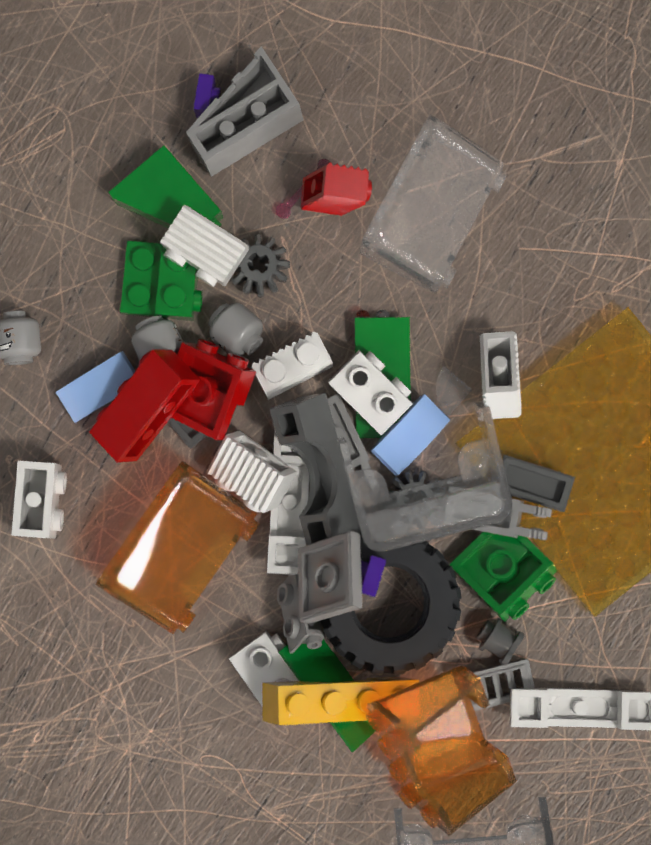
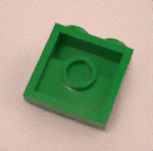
(158, 285)
(505, 572)

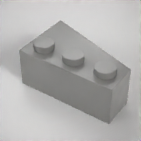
(245, 116)

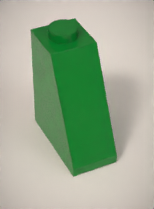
(161, 190)

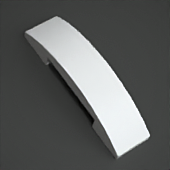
(285, 525)
(580, 708)

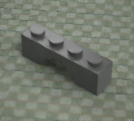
(310, 430)

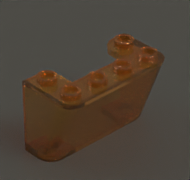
(440, 748)

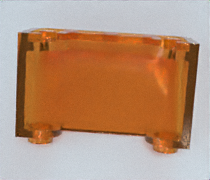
(177, 548)

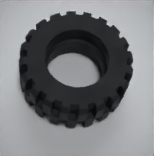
(429, 634)

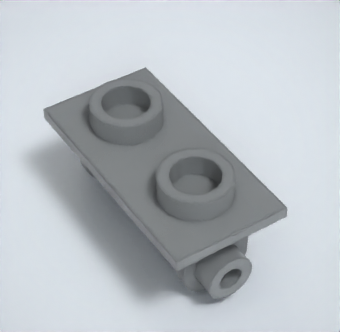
(295, 631)

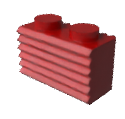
(335, 189)

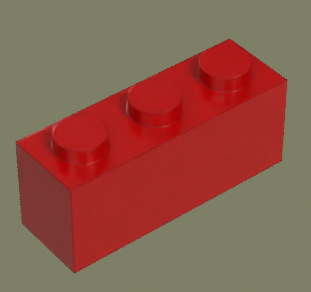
(144, 405)

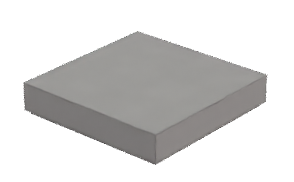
(329, 577)

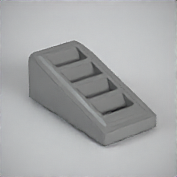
(494, 672)

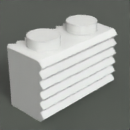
(203, 246)
(292, 365)
(500, 374)
(251, 472)

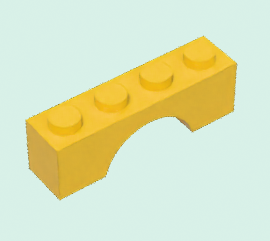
(325, 701)

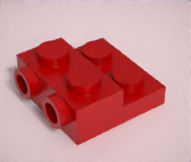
(221, 388)

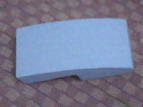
(95, 387)
(410, 435)

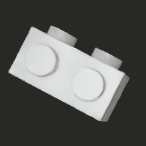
(371, 391)
(38, 499)
(262, 663)

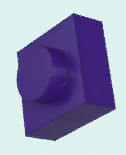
(205, 93)
(371, 575)

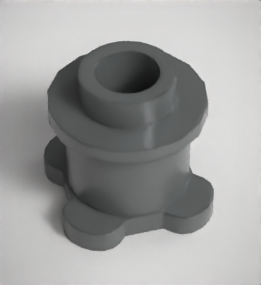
(499, 640)

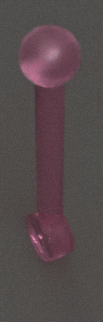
(284, 210)

